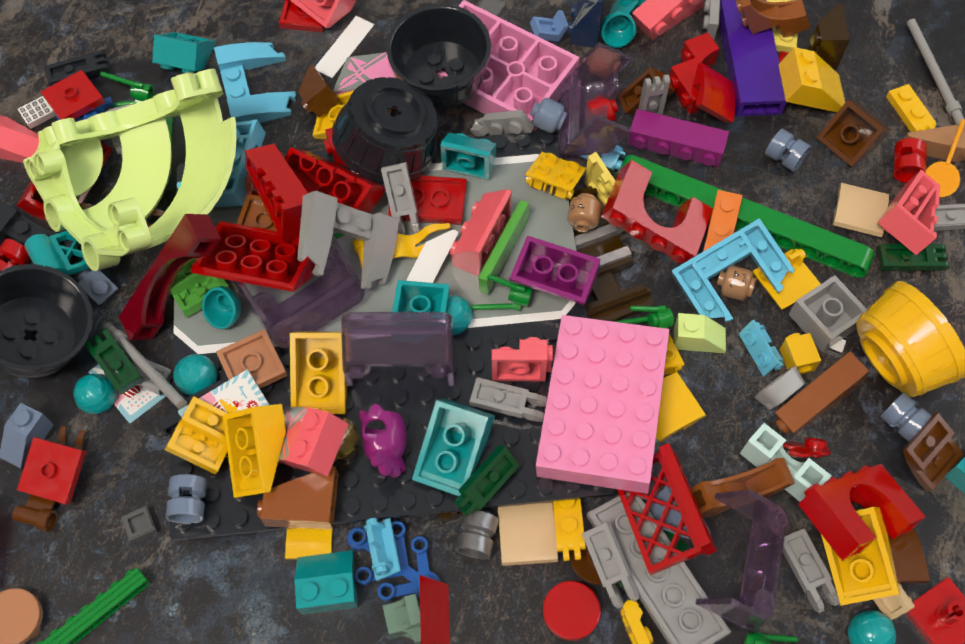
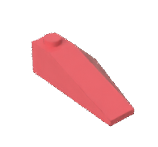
(16, 140)

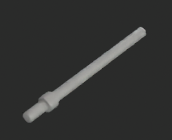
(952, 106)
(123, 341)

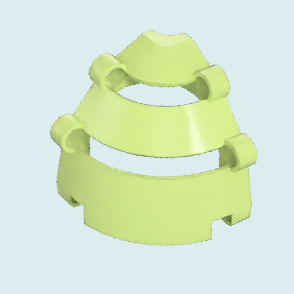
(72, 158)

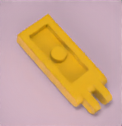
(910, 109)
(569, 527)

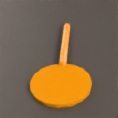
(945, 173)

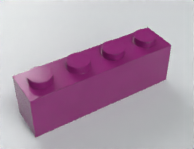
(677, 138)

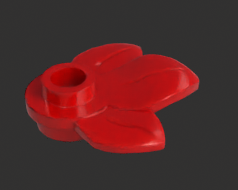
(812, 447)

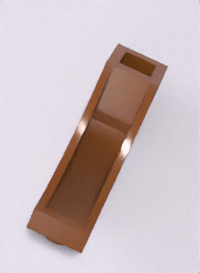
(762, 15)
(764, 480)

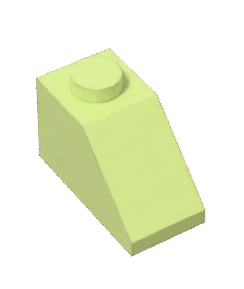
(699, 333)

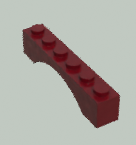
(145, 310)

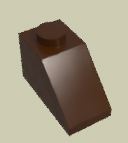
(316, 92)
(631, 95)

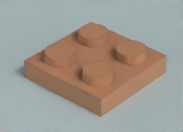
(256, 355)

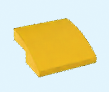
(677, 408)
(200, 436)

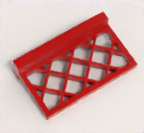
(686, 506)

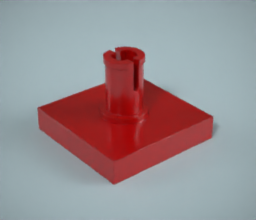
(940, 614)

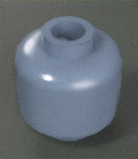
(548, 115)

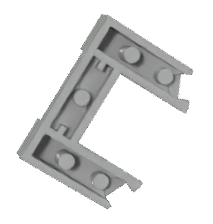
(324, 215)

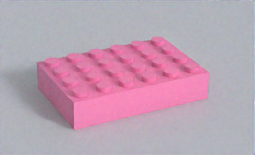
(519, 68)
(603, 404)

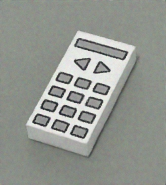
(36, 112)

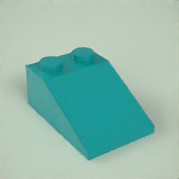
(452, 445)

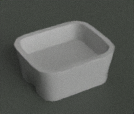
(780, 388)

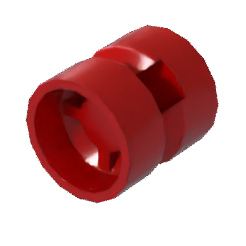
(909, 158)
(13, 254)

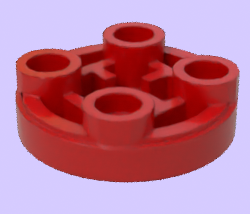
(571, 610)

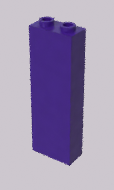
(751, 65)

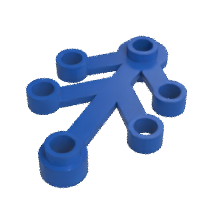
(406, 571)

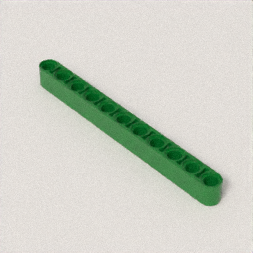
(787, 231)

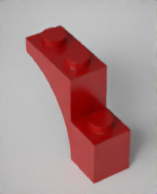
(695, 50)

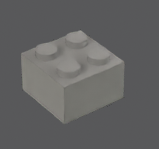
(827, 313)

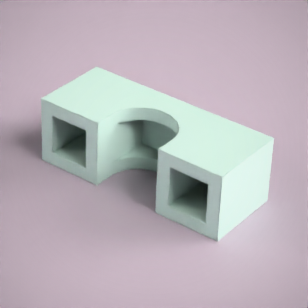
(768, 445)

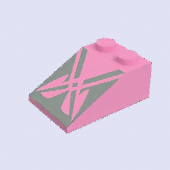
(361, 69)

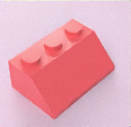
(326, 11)
(482, 231)

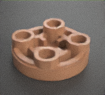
(19, 616)

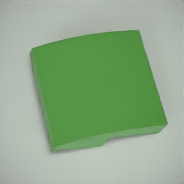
(191, 288)

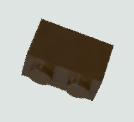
(830, 37)

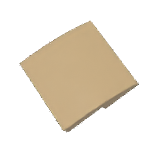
(860, 209)
(527, 534)

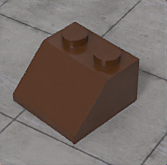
(853, 133)

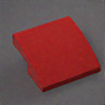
(715, 93)

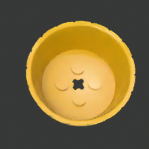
(911, 341)

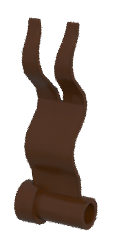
(39, 510)

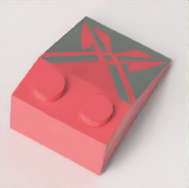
(311, 439)

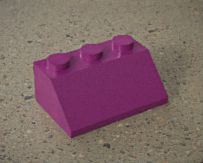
(555, 270)

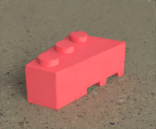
(658, 16)
(912, 213)

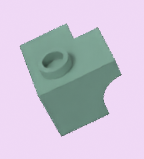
(404, 618)

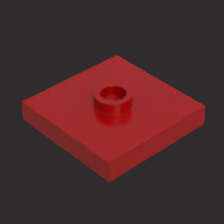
(72, 96)
(51, 470)

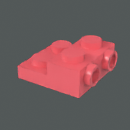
(525, 364)

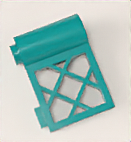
(48, 252)

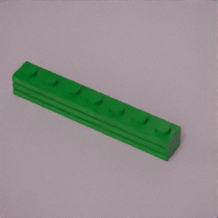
(100, 609)

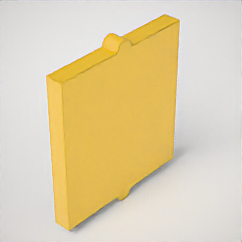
(307, 542)

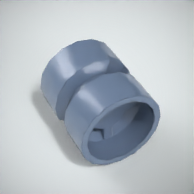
(785, 142)
(906, 416)
(186, 499)

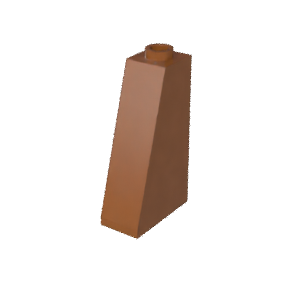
(821, 395)

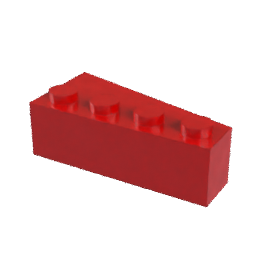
(331, 179)
(277, 188)

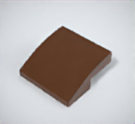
(932, 452)
(909, 559)

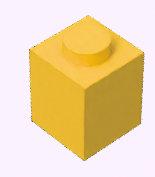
(800, 351)

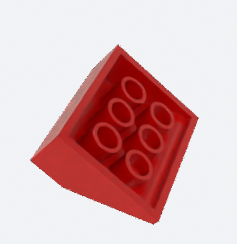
(255, 258)

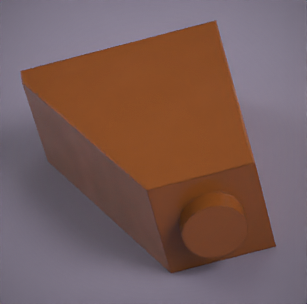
(301, 502)

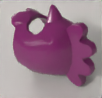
(386, 445)

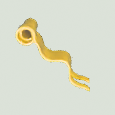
(405, 244)

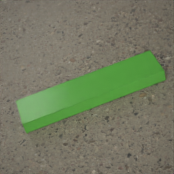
(504, 246)

